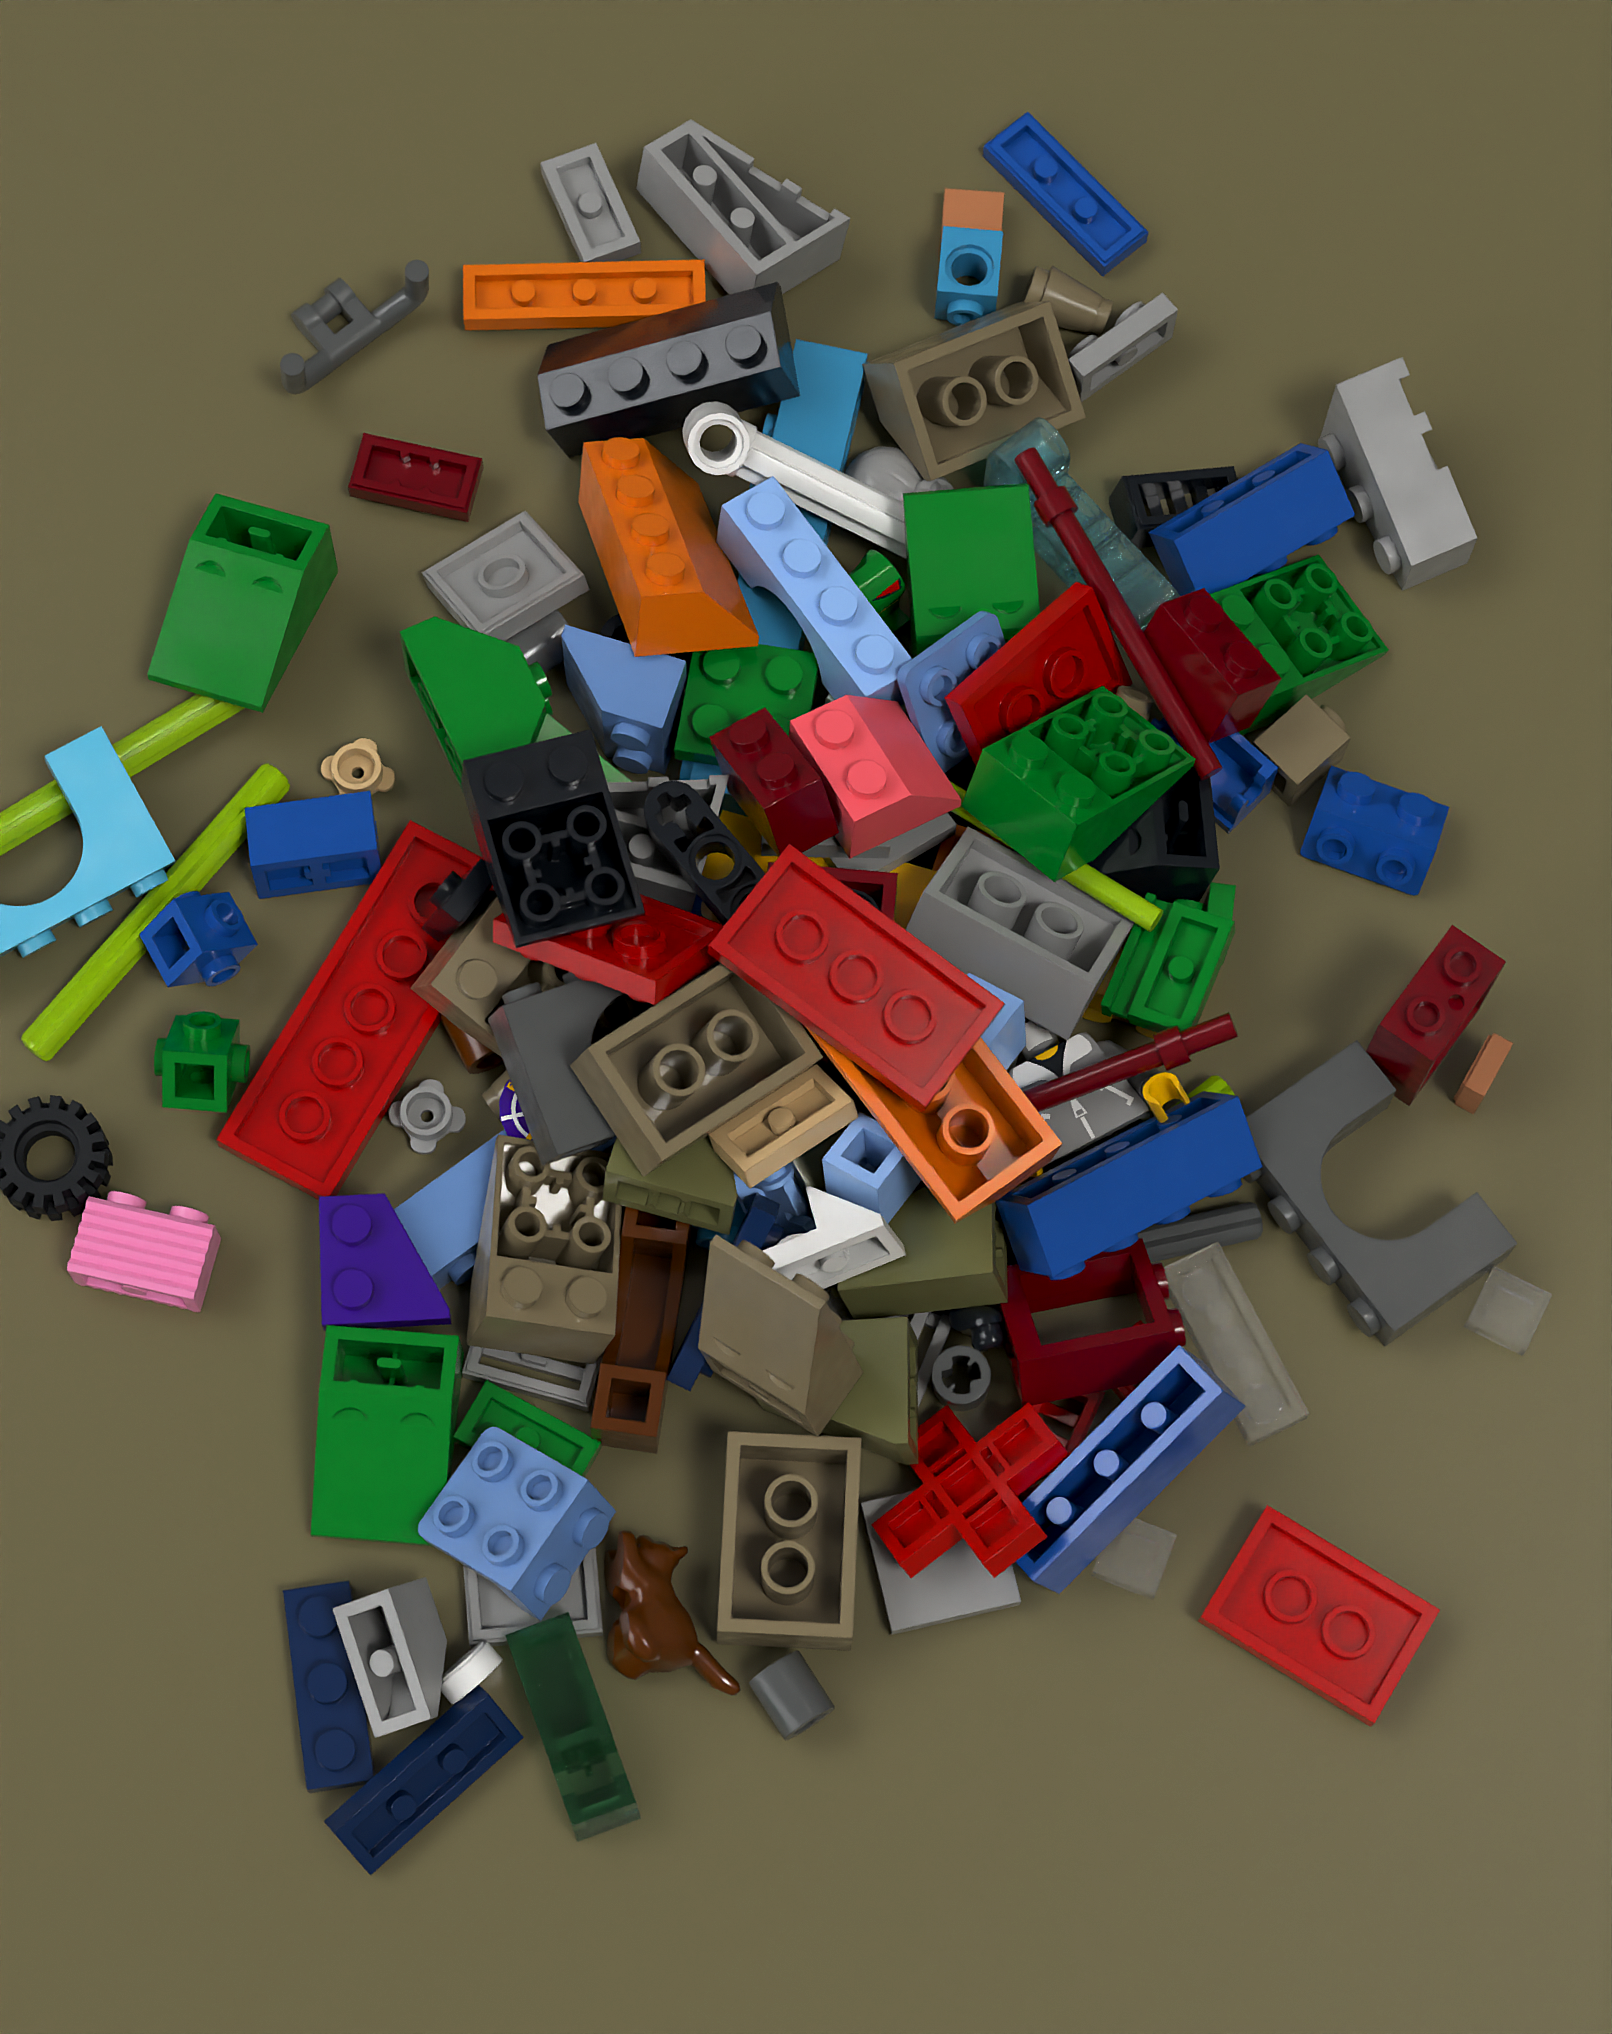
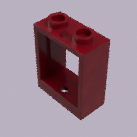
(1433, 1012)
(1095, 1360)

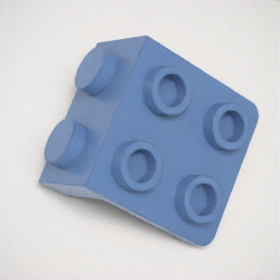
(936, 673)
(517, 1520)

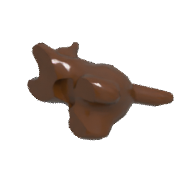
(653, 1624)

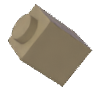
(1303, 747)

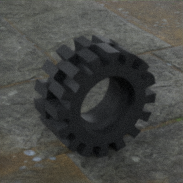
(83, 1178)

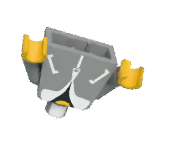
(1100, 1114)

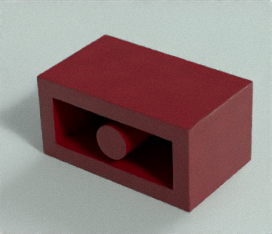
(1211, 664)
(774, 783)

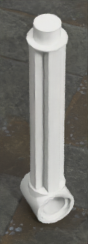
(803, 478)

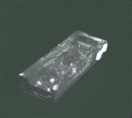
(1234, 1342)

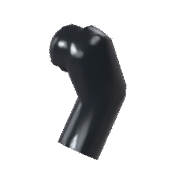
(981, 1324)

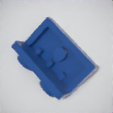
(1374, 830)

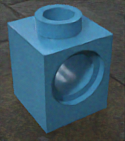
(968, 254)

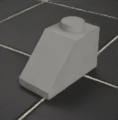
(395, 1654)

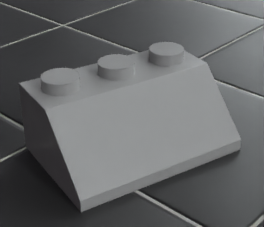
(1019, 930)

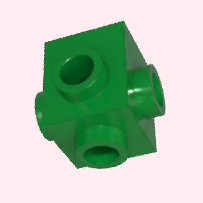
(201, 1062)

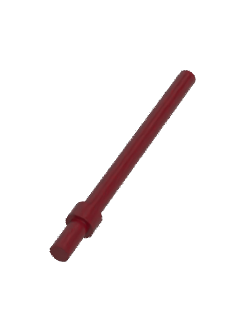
(1058, 511)
(1169, 1048)

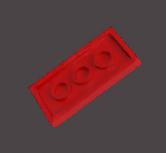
(855, 978)

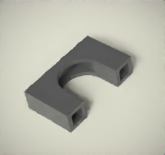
(538, 1043)
(1385, 1280)

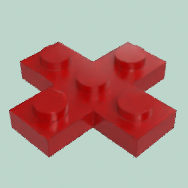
(972, 1492)

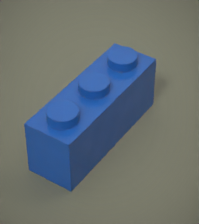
(1254, 522)

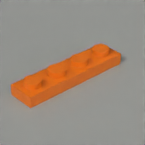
(577, 293)

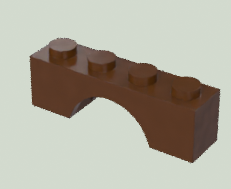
(640, 1355)

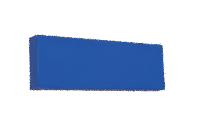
(1065, 193)

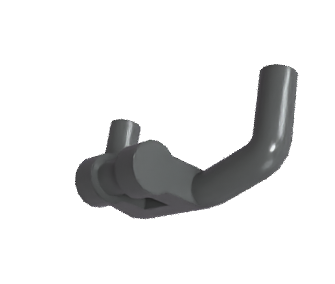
(362, 327)

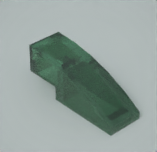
(573, 1726)

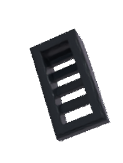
(1137, 498)

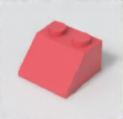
(872, 770)

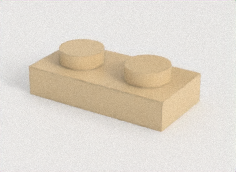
(783, 1126)

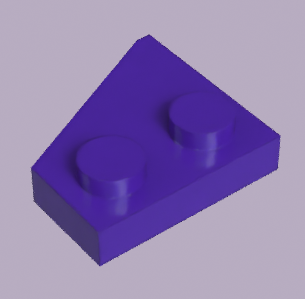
(373, 1268)

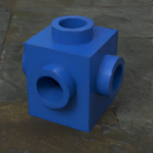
(198, 939)

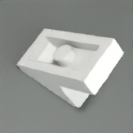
(842, 1245)

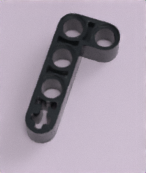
(720, 895)

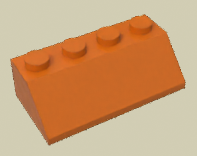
(660, 552)
(971, 1139)

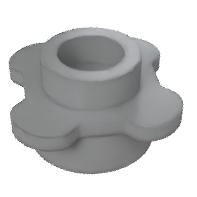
(427, 1098)

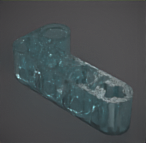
(1131, 571)

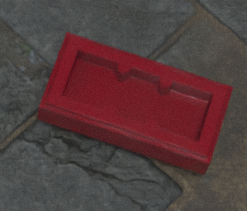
(416, 477)

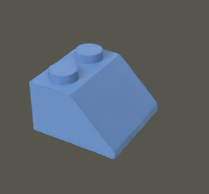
(626, 698)

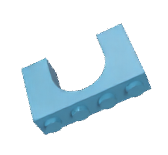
(118, 845)

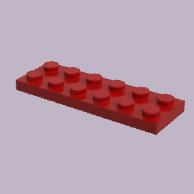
(352, 1029)

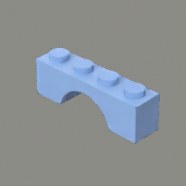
(783, 553)
(864, 1160)

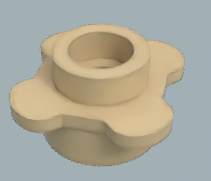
(353, 756)

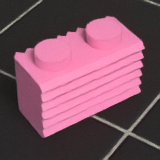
(144, 1251)

